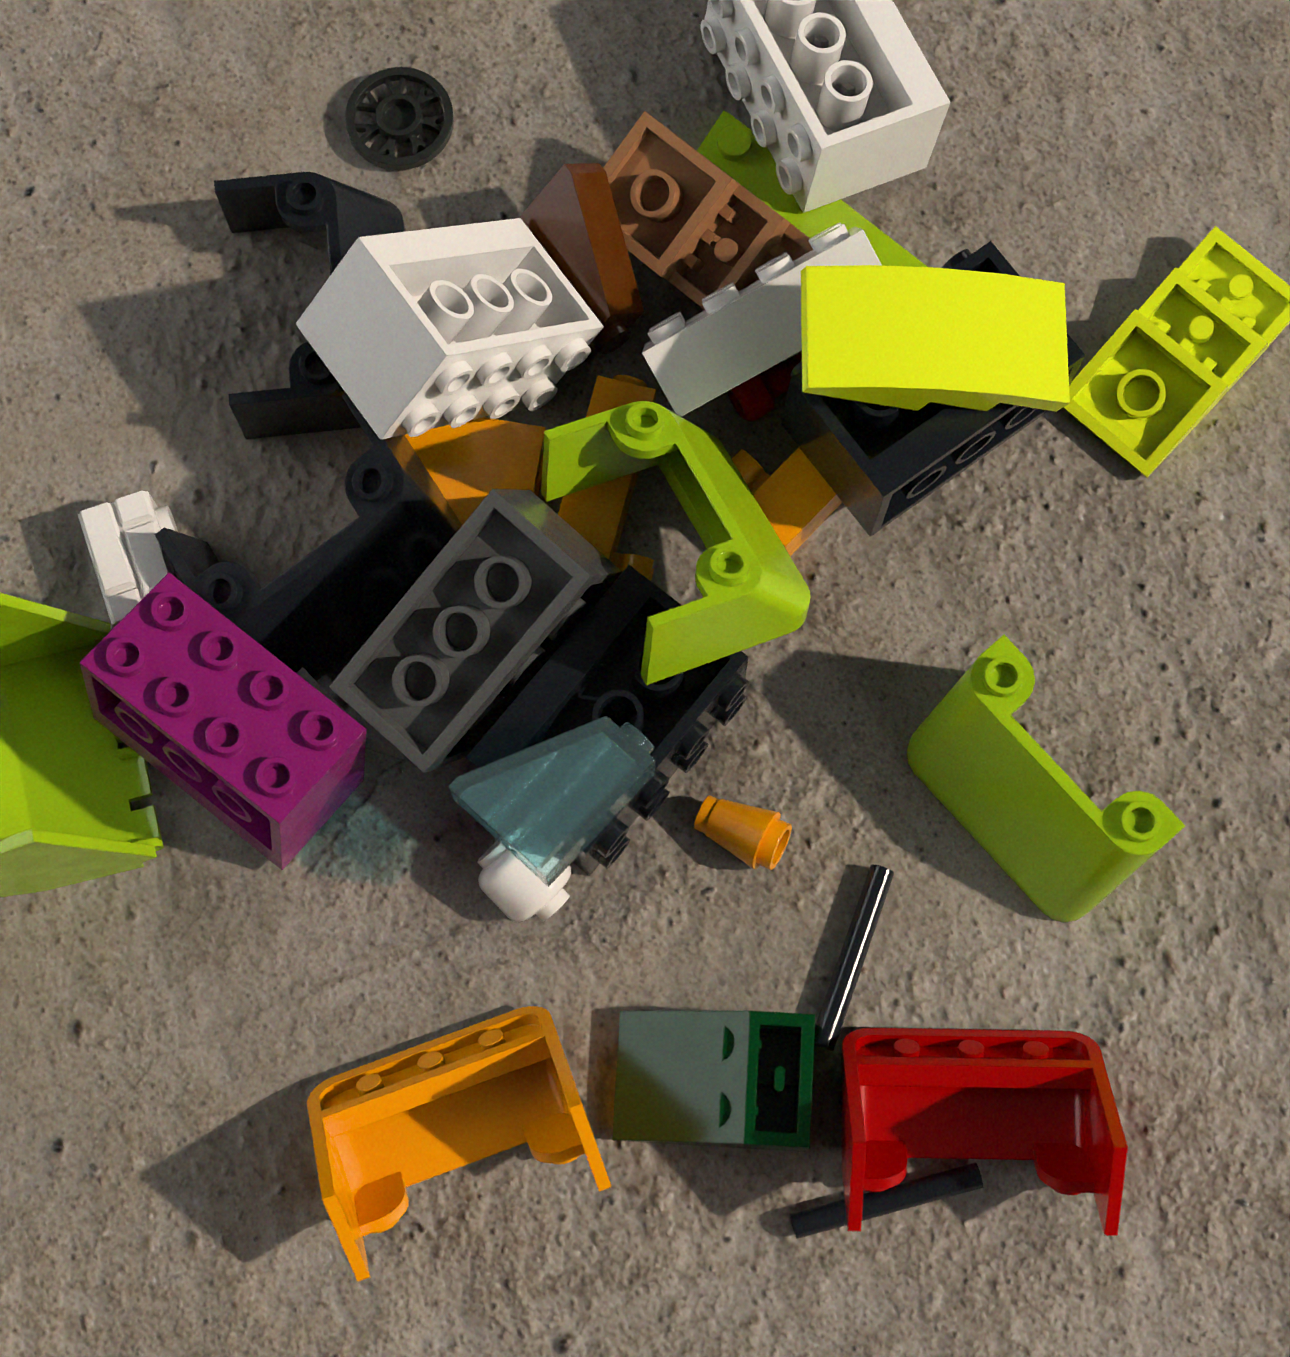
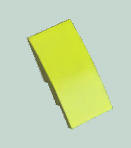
(933, 337)
(1180, 352)

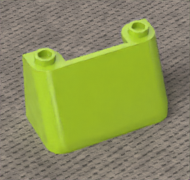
(1022, 801)

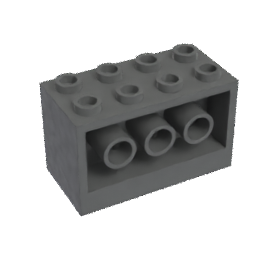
(475, 628)

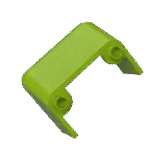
(744, 574)

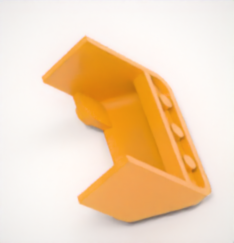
(440, 1111)

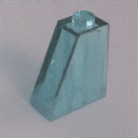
(557, 793)

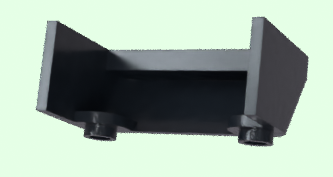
(307, 205)
(349, 581)

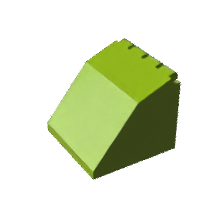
(60, 769)

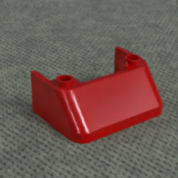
(980, 1099)

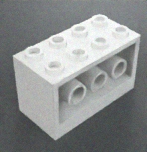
(829, 90)
(448, 325)

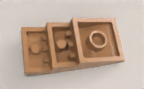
(691, 216)

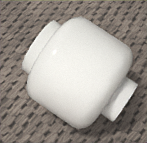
(516, 888)

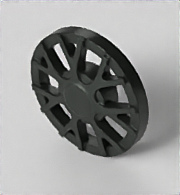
(399, 118)

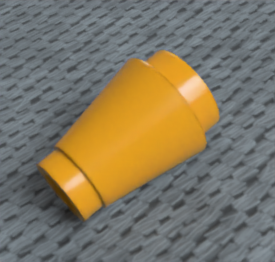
(745, 831)

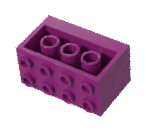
(225, 720)

